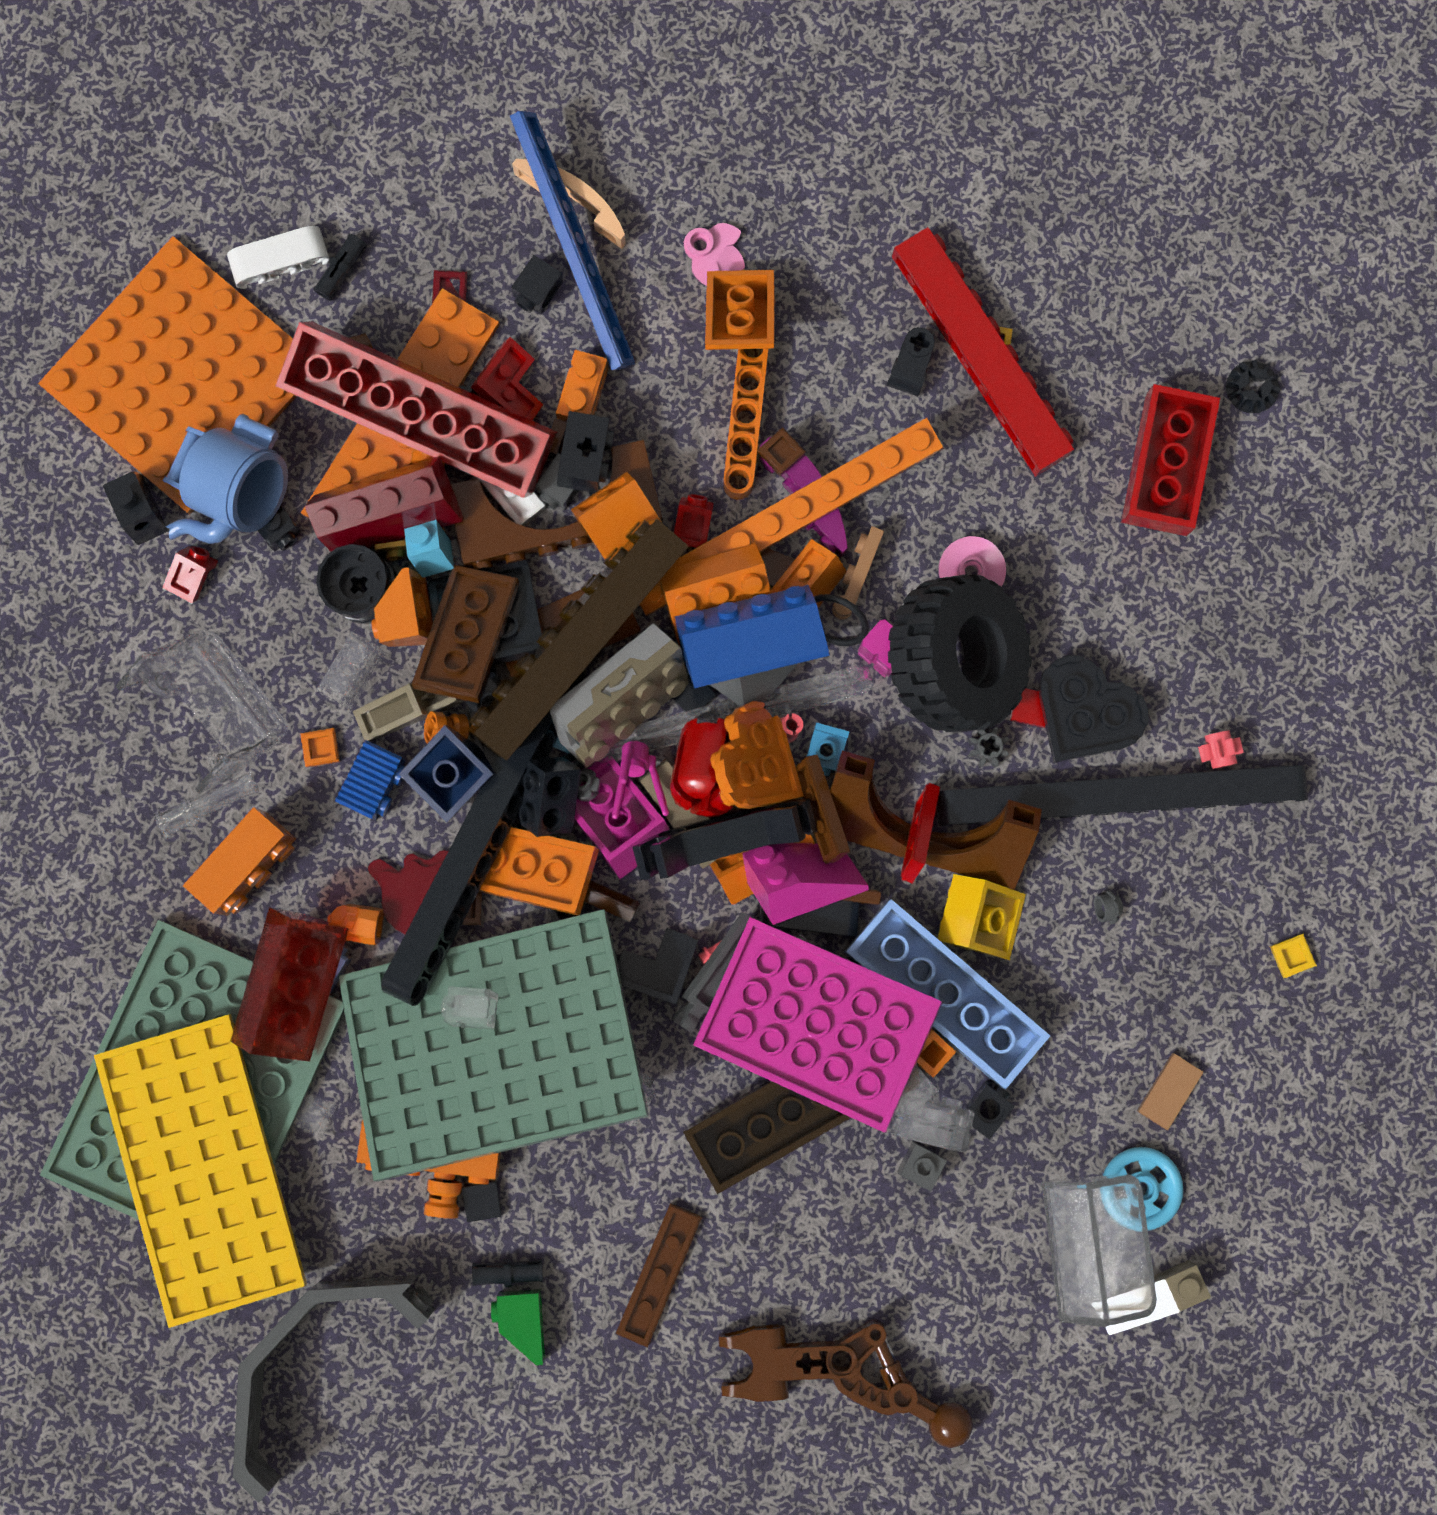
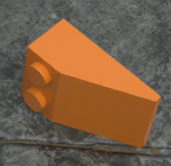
(740, 309)

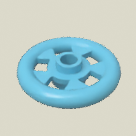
(1171, 1185)

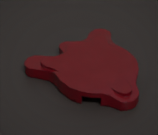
(405, 888)

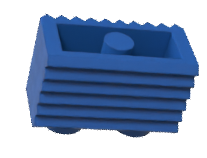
(371, 781)

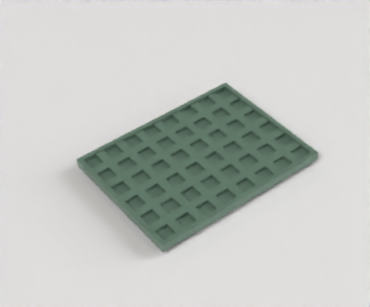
(545, 1072)

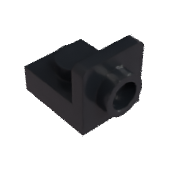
(280, 531)

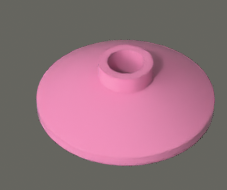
(973, 552)

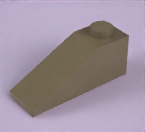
(1175, 1291)

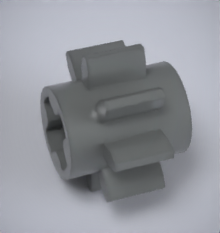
(996, 744)

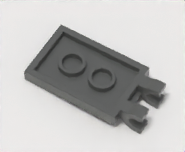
(706, 983)

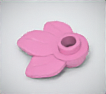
(719, 252)

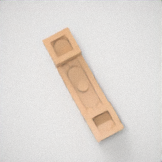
(605, 221)

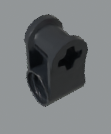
(911, 366)

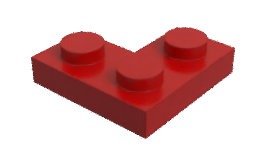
(501, 380)

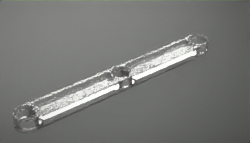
(783, 701)

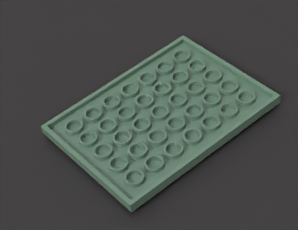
(174, 987)

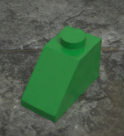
(521, 1321)

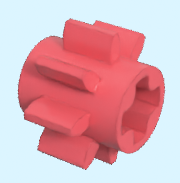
(1221, 749)

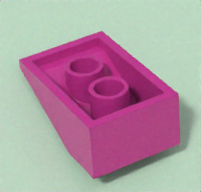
(616, 837)
(796, 880)

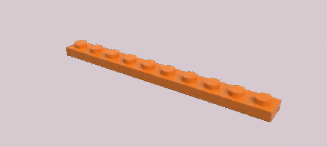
(817, 499)

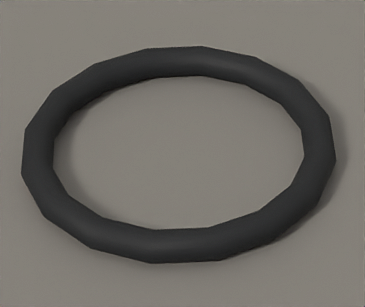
(842, 601)

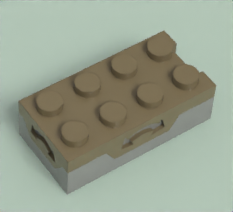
(620, 695)

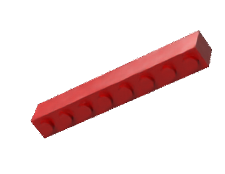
(982, 351)

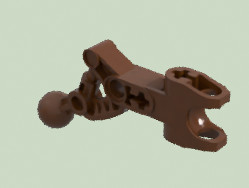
(776, 1364)

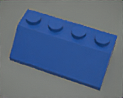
(751, 636)

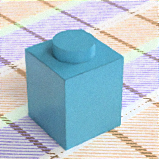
(429, 548)

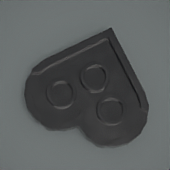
(1086, 711)

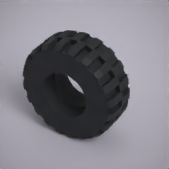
(926, 654)

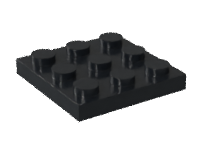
(523, 620)

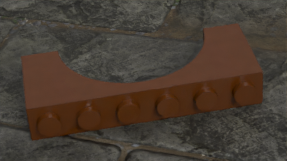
(490, 537)
(987, 853)

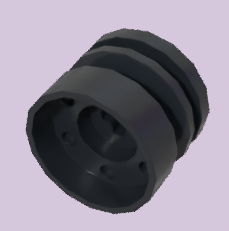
(341, 574)

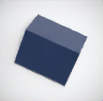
(448, 772)

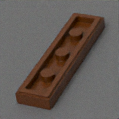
(658, 1275)

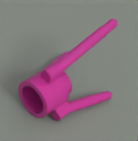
(634, 763)

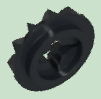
(1248, 400)

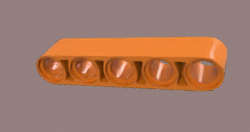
(745, 432)

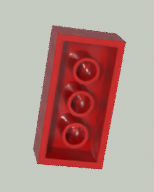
(1170, 460)

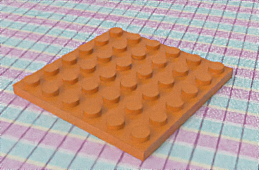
(172, 357)

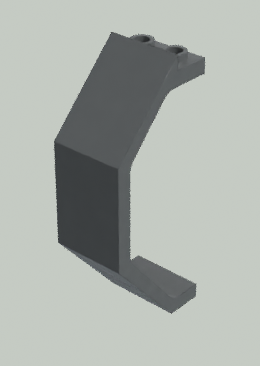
(249, 1467)

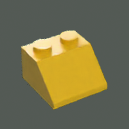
(981, 916)

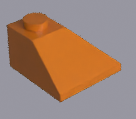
(404, 611)

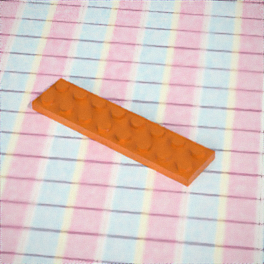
(442, 346)

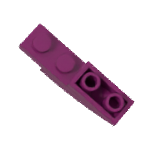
(829, 527)

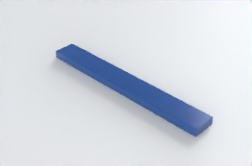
(572, 239)

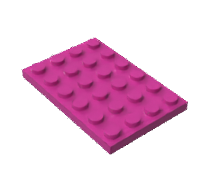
(818, 1024)

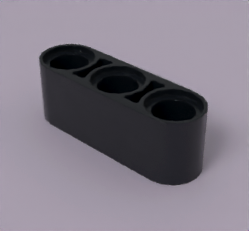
(834, 918)

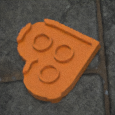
(757, 761)

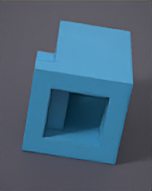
(829, 736)

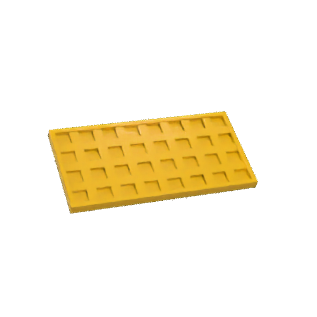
(200, 1171)

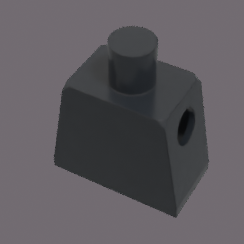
(135, 504)

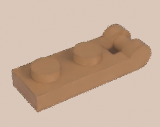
(856, 575)

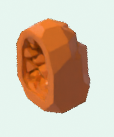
(363, 921)

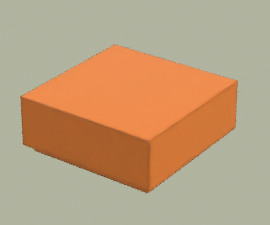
(320, 747)

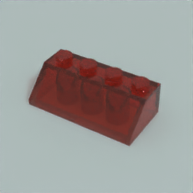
(289, 985)

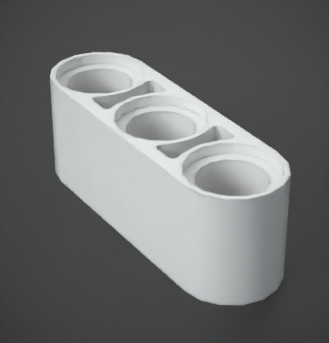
(277, 255)

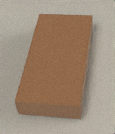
(1170, 1091)

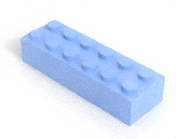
(973, 1012)

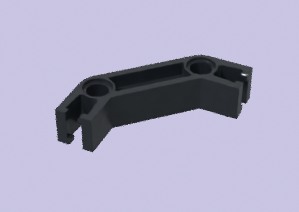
(723, 836)

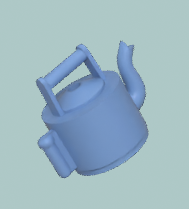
(229, 479)

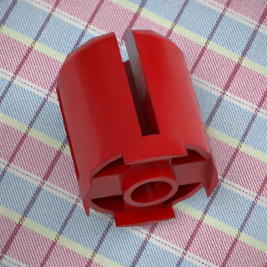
(693, 773)

